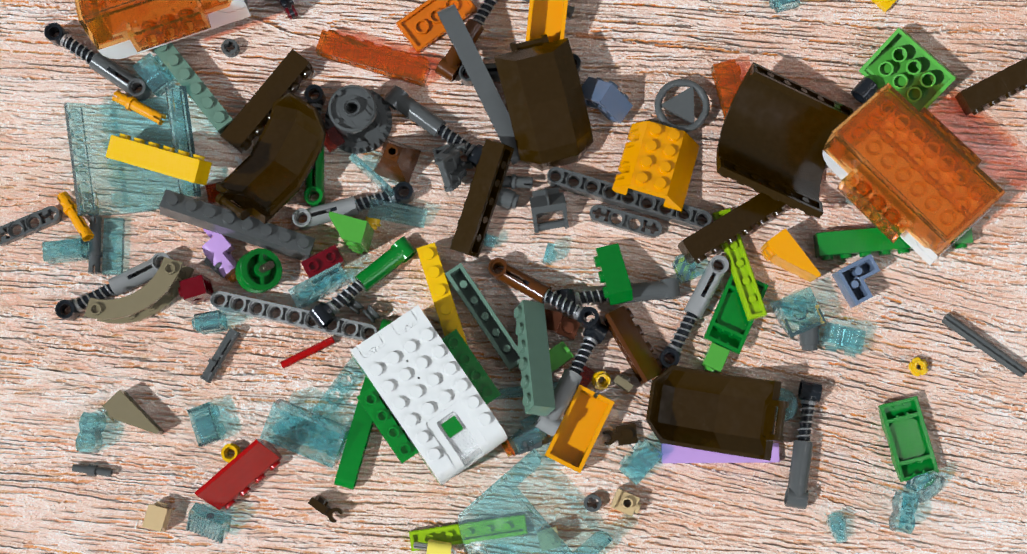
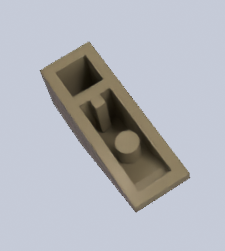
(127, 410)

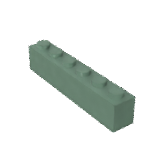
(194, 86)
(484, 316)
(534, 358)

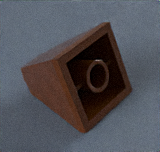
(396, 161)

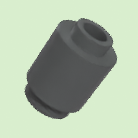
(507, 199)
(809, 339)

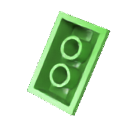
(353, 231)

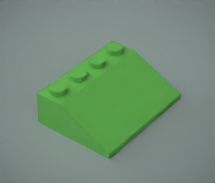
(908, 70)

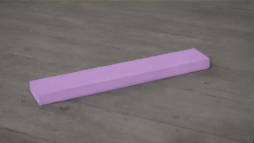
(680, 454)

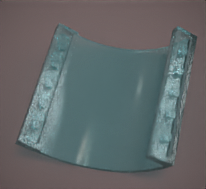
(116, 187)

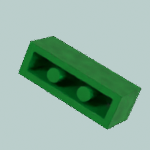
(613, 274)

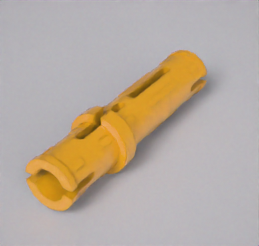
(132, 104)
(70, 210)

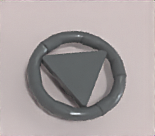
(682, 104)

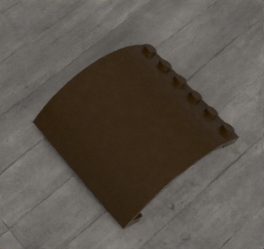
(778, 138)

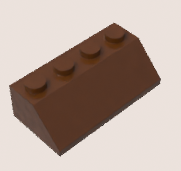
(632, 344)

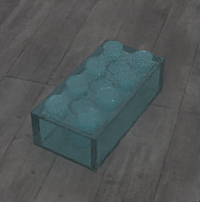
(305, 432)

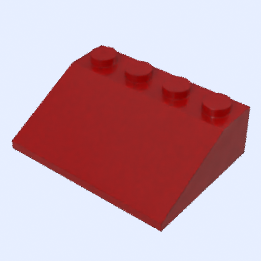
(240, 474)

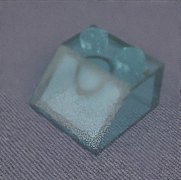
(798, 312)

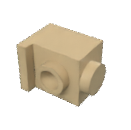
(618, 499)

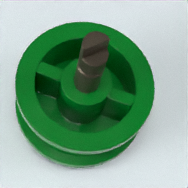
(258, 270)

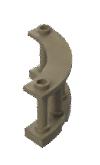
(145, 302)

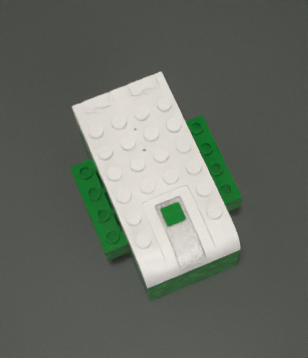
(428, 395)

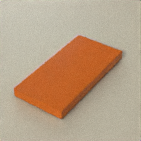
(423, 24)

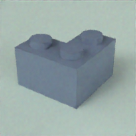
(606, 99)
(851, 280)

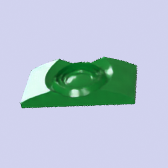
(729, 322)
(907, 438)

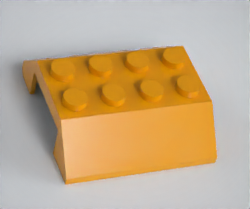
(657, 163)

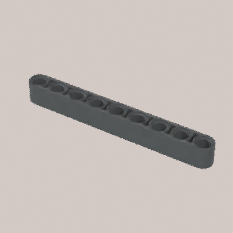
(479, 77)
(618, 200)

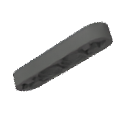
(626, 218)
(25, 221)

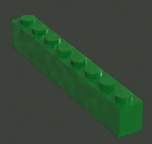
(865, 242)

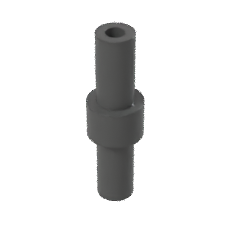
(92, 470)

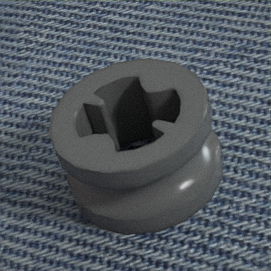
(227, 43)
(355, 306)
(371, 314)
(593, 496)

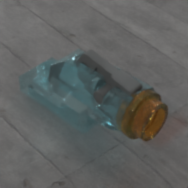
(524, 439)

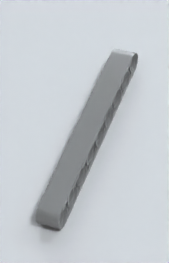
(285, 316)

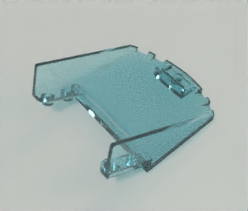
(509, 524)

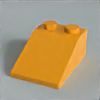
(788, 255)

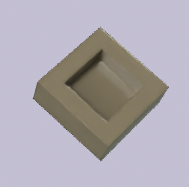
(623, 382)

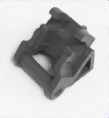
(450, 164)
(548, 202)

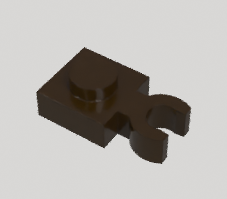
(624, 434)

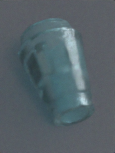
(837, 526)

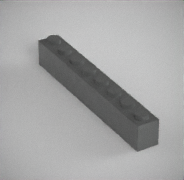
(228, 224)

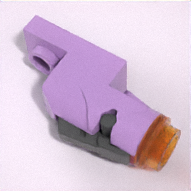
(219, 256)

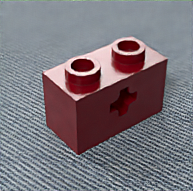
(323, 261)
(196, 289)

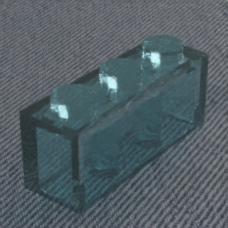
(319, 286)

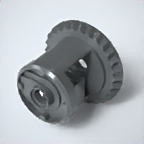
(359, 118)

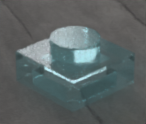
(550, 254)

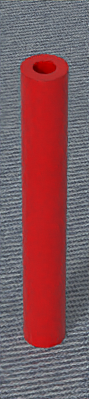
(307, 352)

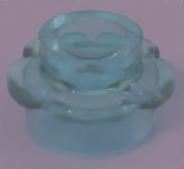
(491, 241)

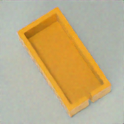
(546, 18)
(579, 428)

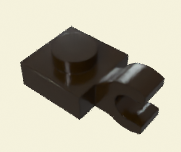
(321, 505)

